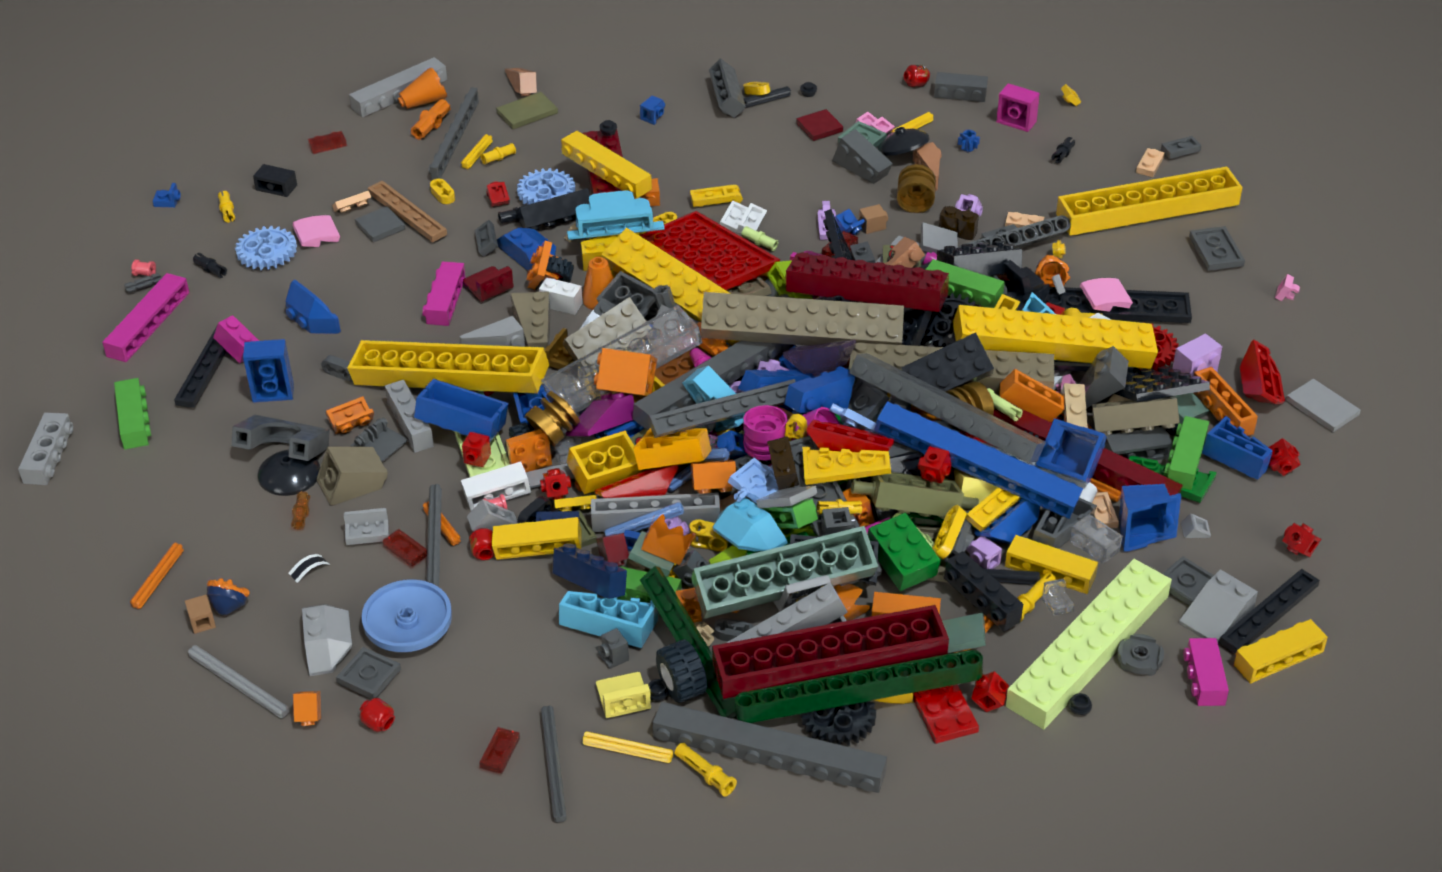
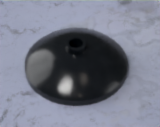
(903, 141)
(287, 475)

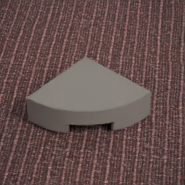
(1058, 284)

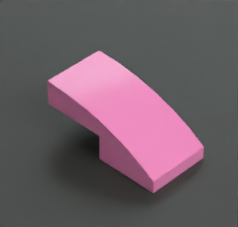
(880, 124)

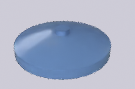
(406, 615)

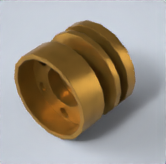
(916, 188)
(975, 395)
(554, 416)

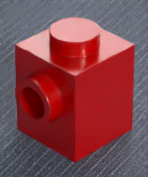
(476, 449)

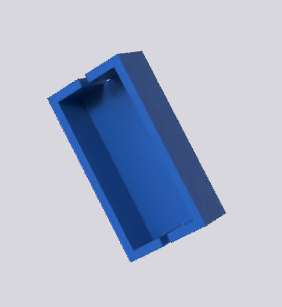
(460, 409)

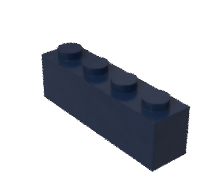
(589, 571)

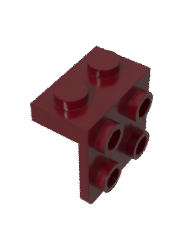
(489, 282)

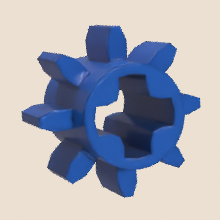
(968, 140)

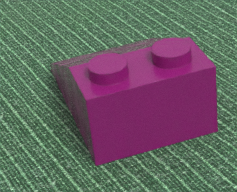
(604, 414)

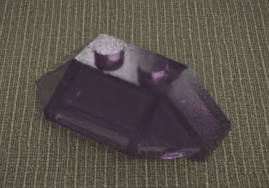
(821, 357)

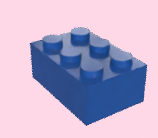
(268, 370)

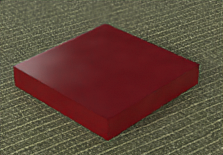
(819, 124)

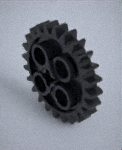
(944, 321)
(847, 725)

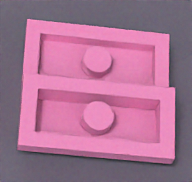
(316, 229)
(1106, 293)

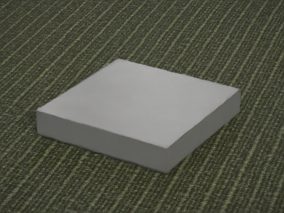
(935, 238)
(786, 497)

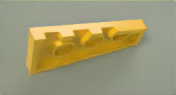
(831, 466)

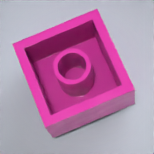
(1017, 107)

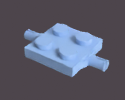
(853, 419)
(753, 481)

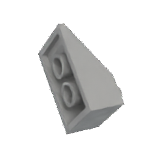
(501, 333)
(1219, 606)

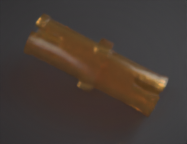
(300, 510)

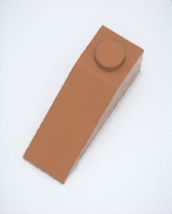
(522, 80)
(930, 157)

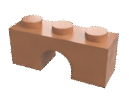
(906, 253)

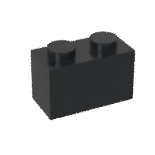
(275, 180)

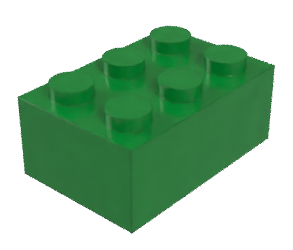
(904, 552)

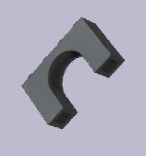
(303, 439)

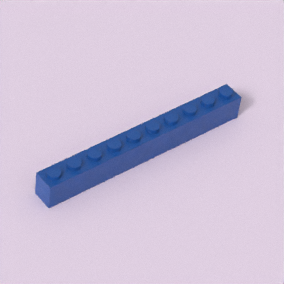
(980, 460)

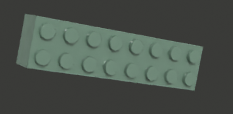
(763, 575)

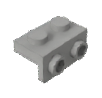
(366, 526)

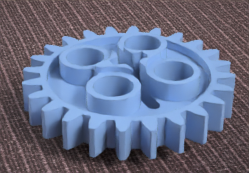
(544, 185)
(266, 247)

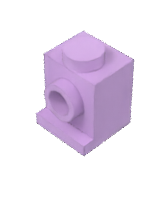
(985, 553)

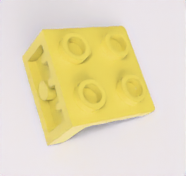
(623, 694)

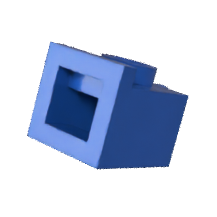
(652, 109)
(728, 440)

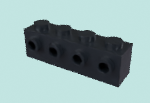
(552, 210)
(983, 591)

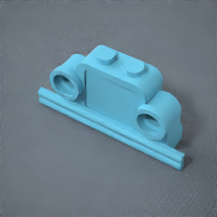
(612, 213)

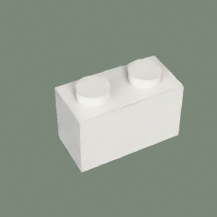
(563, 295)

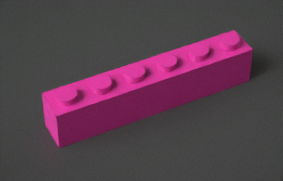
(145, 317)

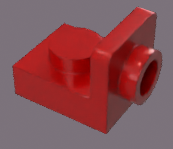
(497, 193)

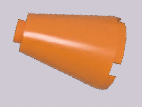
(423, 90)
(596, 280)

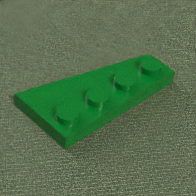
(1201, 482)

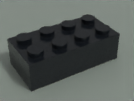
(983, 258)
(953, 365)

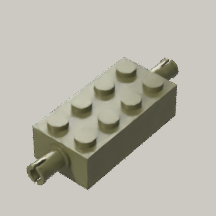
(913, 494)

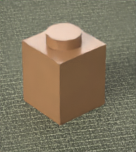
(874, 218)
(200, 614)

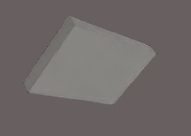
(1323, 405)

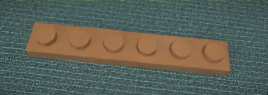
(407, 211)

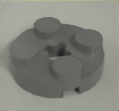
(1146, 664)

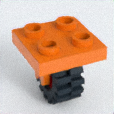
(548, 266)
(528, 447)

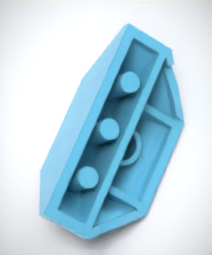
(749, 527)

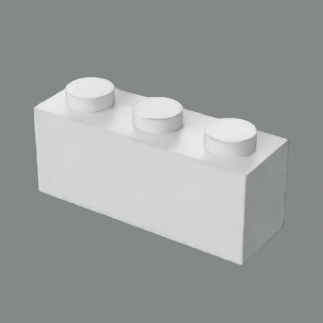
(506, 480)

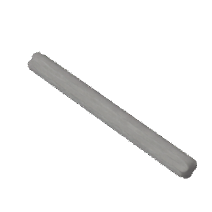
(238, 681)

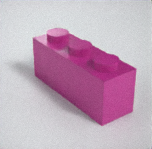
(1206, 672)

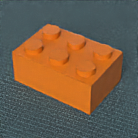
(712, 475)

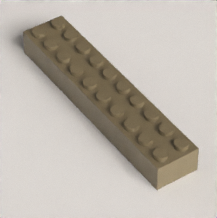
(798, 320)
(1035, 365)

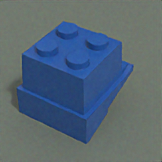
(1072, 451)
(1147, 515)

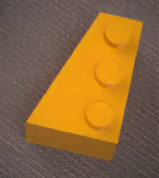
(672, 449)

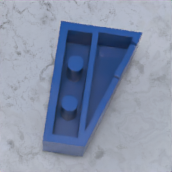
(760, 378)
(821, 391)
(1236, 449)

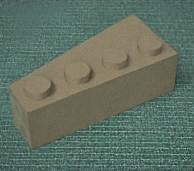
(533, 315)

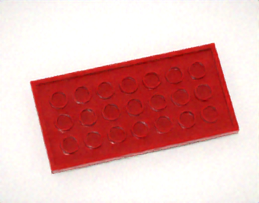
(712, 250)

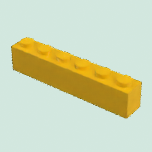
(606, 164)

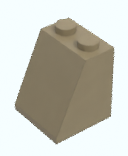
(350, 473)

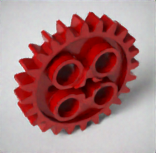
(1166, 347)

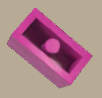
(232, 336)

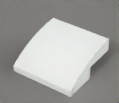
(739, 216)

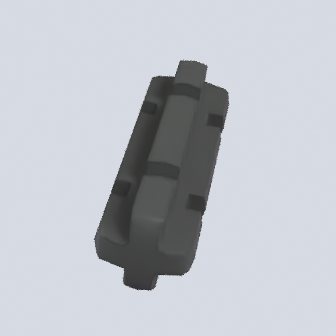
(142, 283)

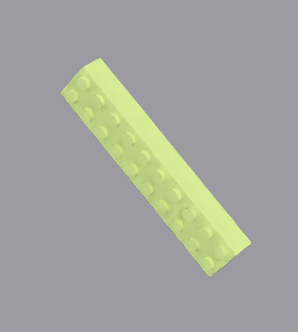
(1087, 643)

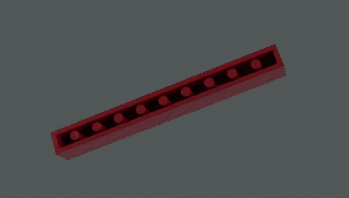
(1111, 469)

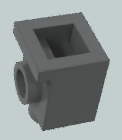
(836, 520)
(613, 648)

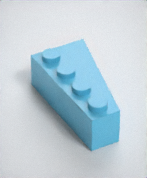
(601, 615)

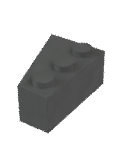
(861, 157)
(1056, 529)

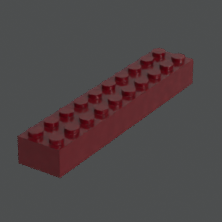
(829, 650)

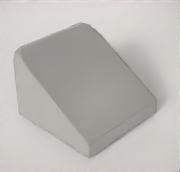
(1195, 527)

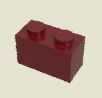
(613, 548)

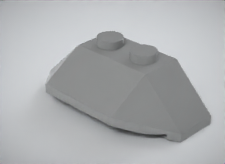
(325, 637)

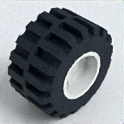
(681, 670)

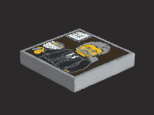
(799, 590)

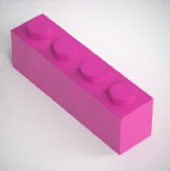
(444, 293)

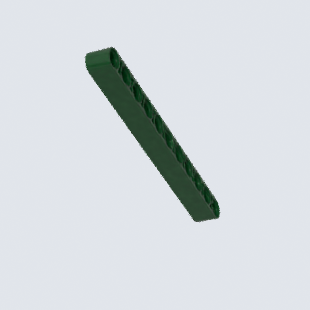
(859, 686)

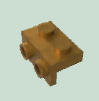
(556, 353)

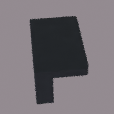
(1022, 278)

